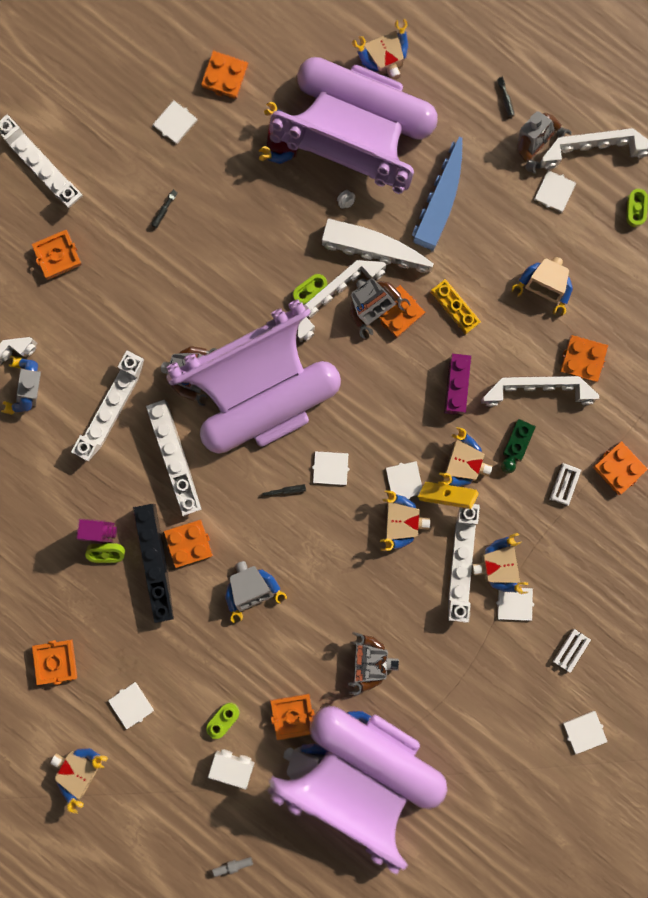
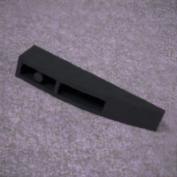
(154, 562)

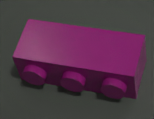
(457, 384)
(96, 530)

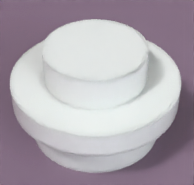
(346, 199)

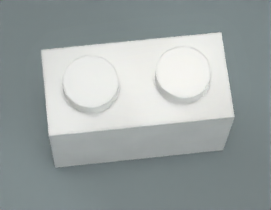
(231, 768)

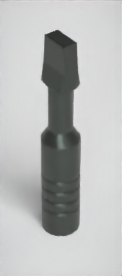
(506, 98)
(163, 210)
(287, 490)

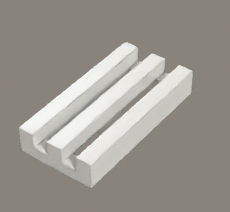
(557, 483)
(569, 668)

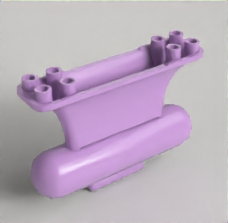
(355, 120)
(258, 383)
(363, 781)

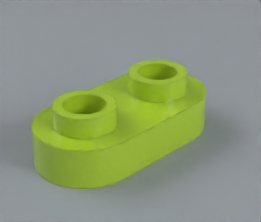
(637, 208)
(309, 289)
(105, 552)
(222, 720)

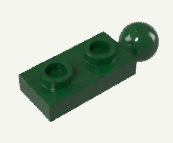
(517, 445)

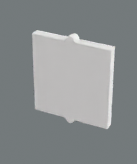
(175, 122)
(555, 191)
(330, 468)
(404, 479)
(515, 605)
(131, 705)
(585, 732)

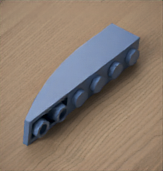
(440, 201)

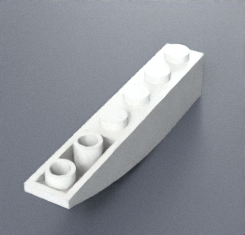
(372, 245)
(174, 456)

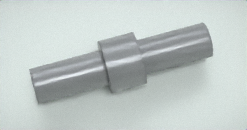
(232, 866)

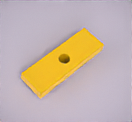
(463, 315)
(448, 495)

